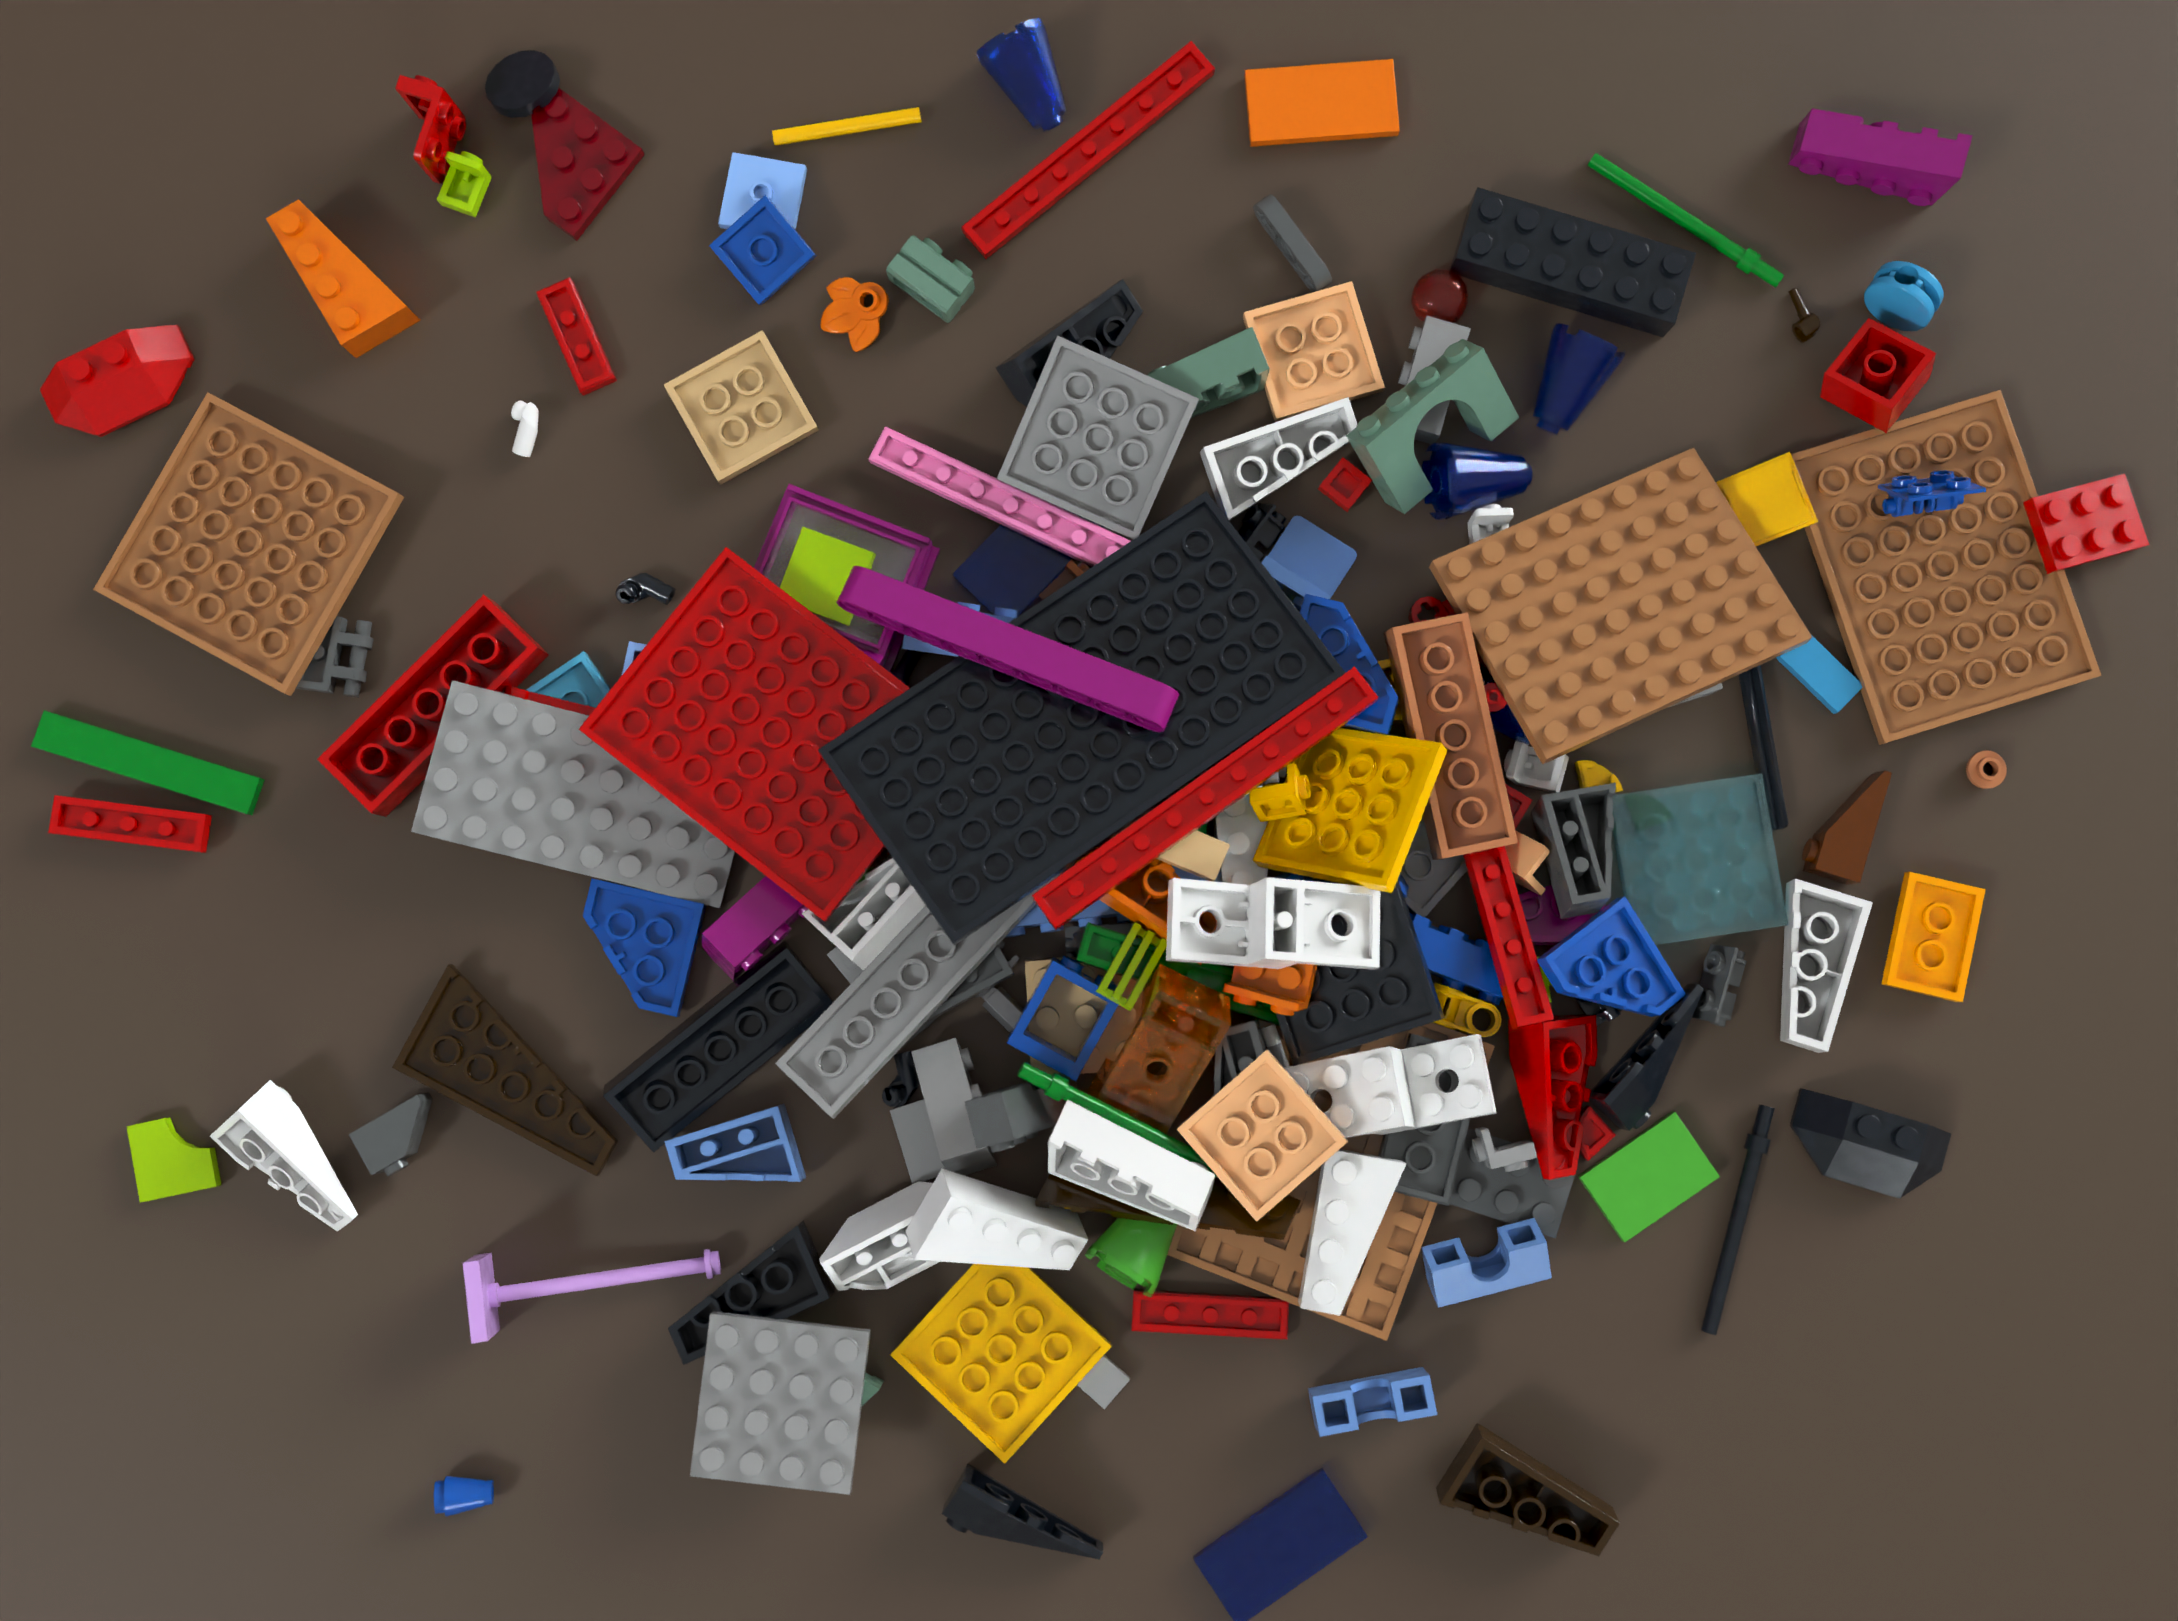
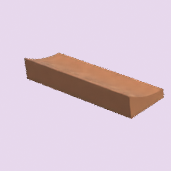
(1447, 703)

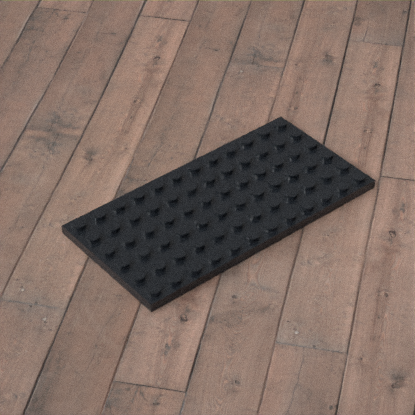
(1006, 785)

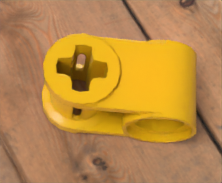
(1460, 1010)

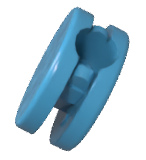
(1903, 295)

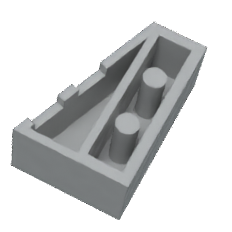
(945, 1088)

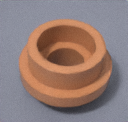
(1975, 769)

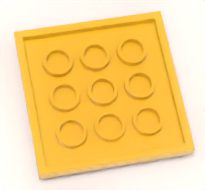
(1360, 809)
(1001, 1353)

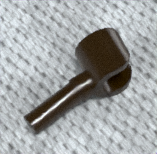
(1808, 323)

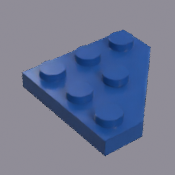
(1346, 644)
(646, 940)
(1613, 964)

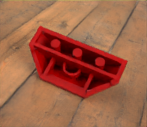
(118, 379)

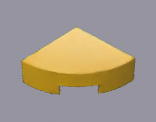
(1594, 774)

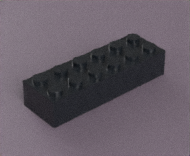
(1572, 262)

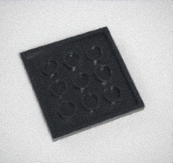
(1366, 1004)

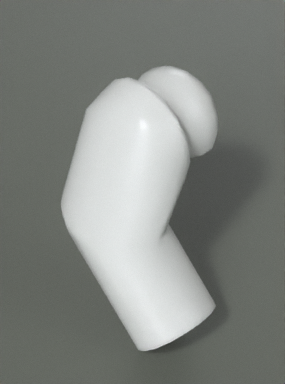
(527, 429)

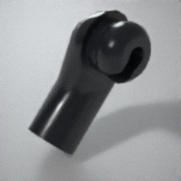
(642, 587)

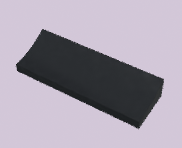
(717, 1047)

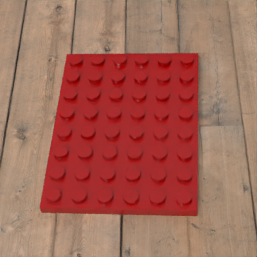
(731, 723)

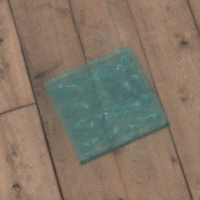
(1699, 859)

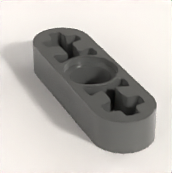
(1292, 243)

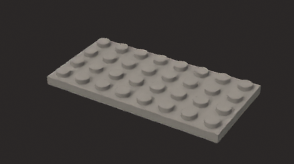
(543, 792)

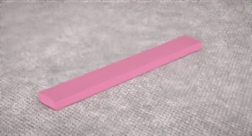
(994, 498)

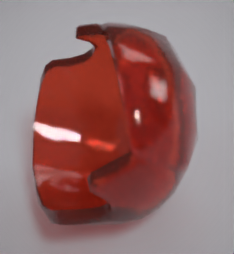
(1440, 296)

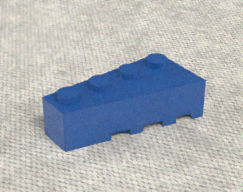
(1458, 959)

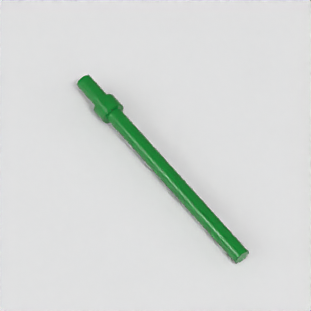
(1746, 260)
(1059, 1088)

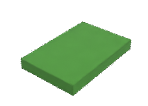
(1648, 1176)

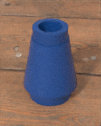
(462, 1494)

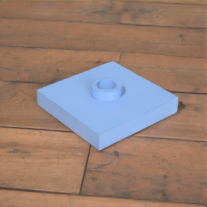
(756, 176)

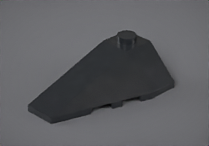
(1096, 326)
(1639, 1074)
(1001, 1513)

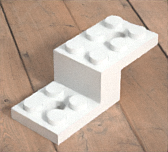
(1273, 923)
(1400, 1088)

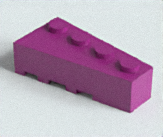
(1879, 156)
(751, 927)

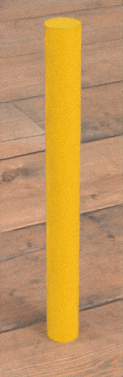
(846, 126)

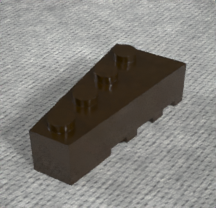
(1516, 1489)

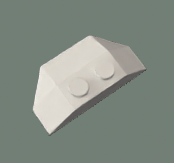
(873, 1244)

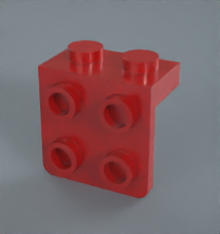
(442, 124)

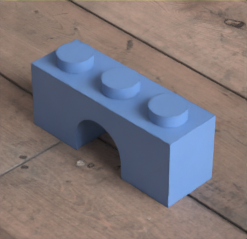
(1515, 1261)
(1390, 1395)

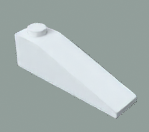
(278, 1141)

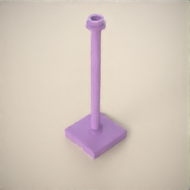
(486, 1296)

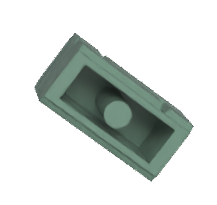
(931, 278)

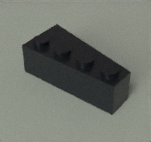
(771, 1286)

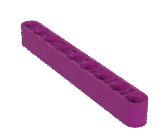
(1008, 649)

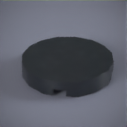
(522, 83)

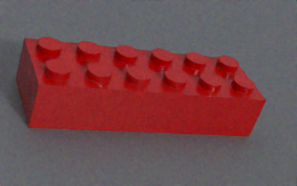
(394, 739)

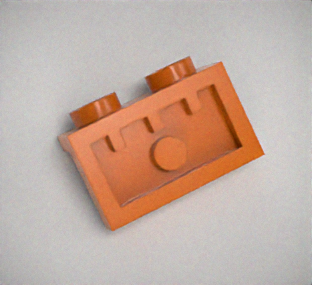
(1282, 988)

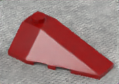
(1551, 1078)

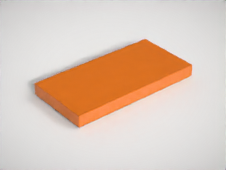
(1321, 102)

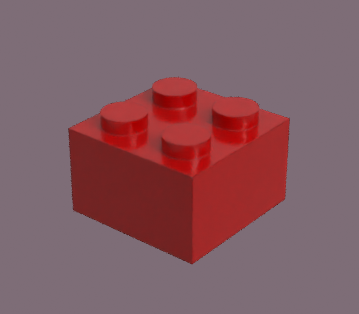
(1877, 375)

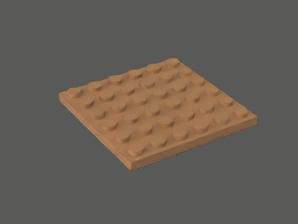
(249, 543)

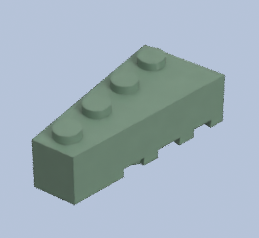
(1219, 372)

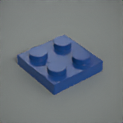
(763, 250)

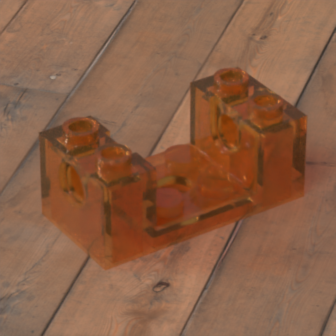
(1177, 1026)

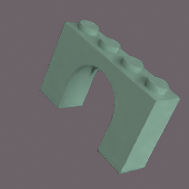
(1387, 436)

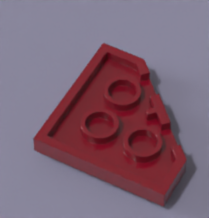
(578, 162)

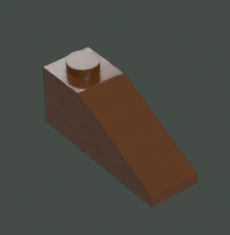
(1844, 840)

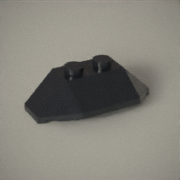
(1867, 1144)

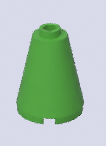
(1133, 1252)

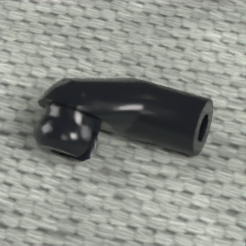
(904, 1083)

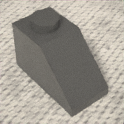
(393, 1136)

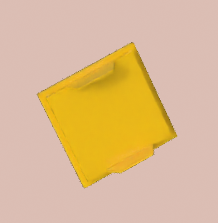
(1769, 499)

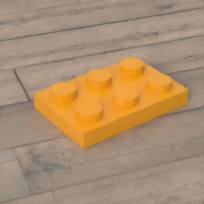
(1933, 936)

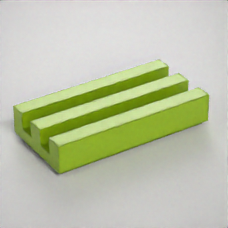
(1148, 937)

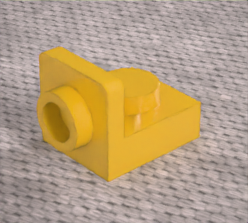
(1282, 800)

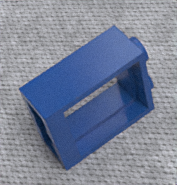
(1045, 1051)

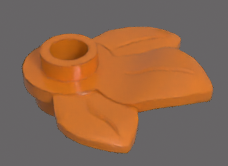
(849, 313)

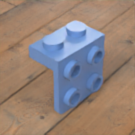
(1308, 561)

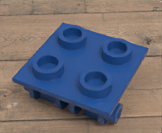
(1932, 494)

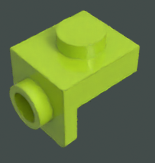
(464, 183)

